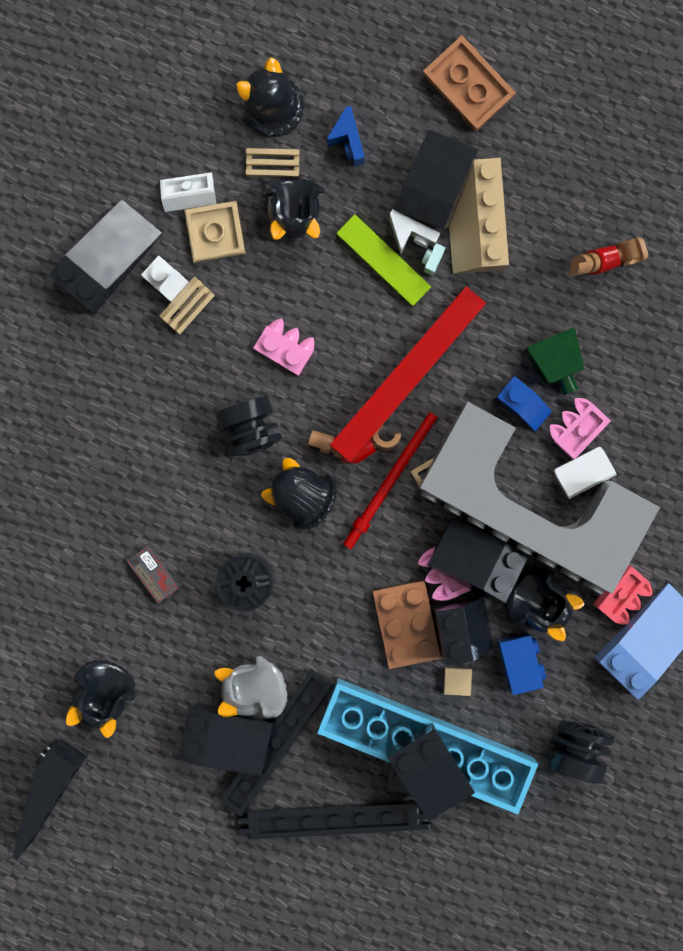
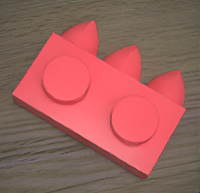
(624, 596)

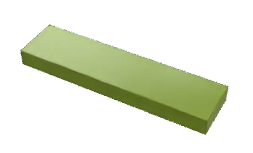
(383, 260)

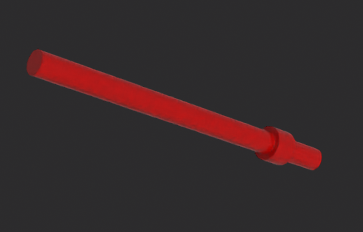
(361, 523)

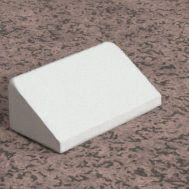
(187, 192)
(584, 472)

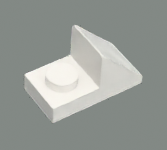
(405, 227)
(165, 279)

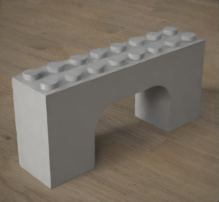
(591, 548)

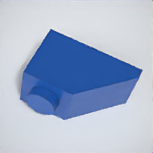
(523, 403)

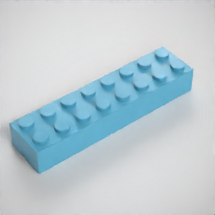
(378, 723)

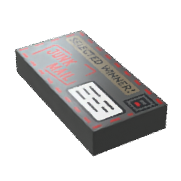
(153, 574)

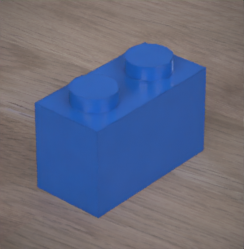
(521, 663)

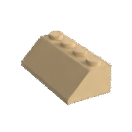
(479, 222)

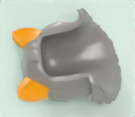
(252, 690)

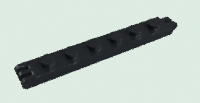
(332, 820)

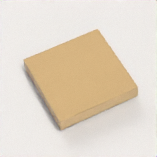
(214, 231)

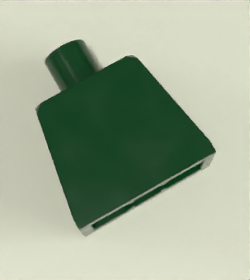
(557, 359)

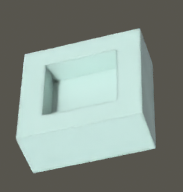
(432, 258)

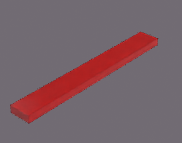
(407, 374)

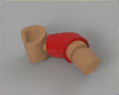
(610, 257)
(323, 441)

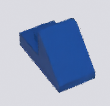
(345, 131)

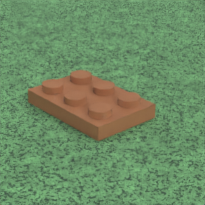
(468, 83)
(406, 624)

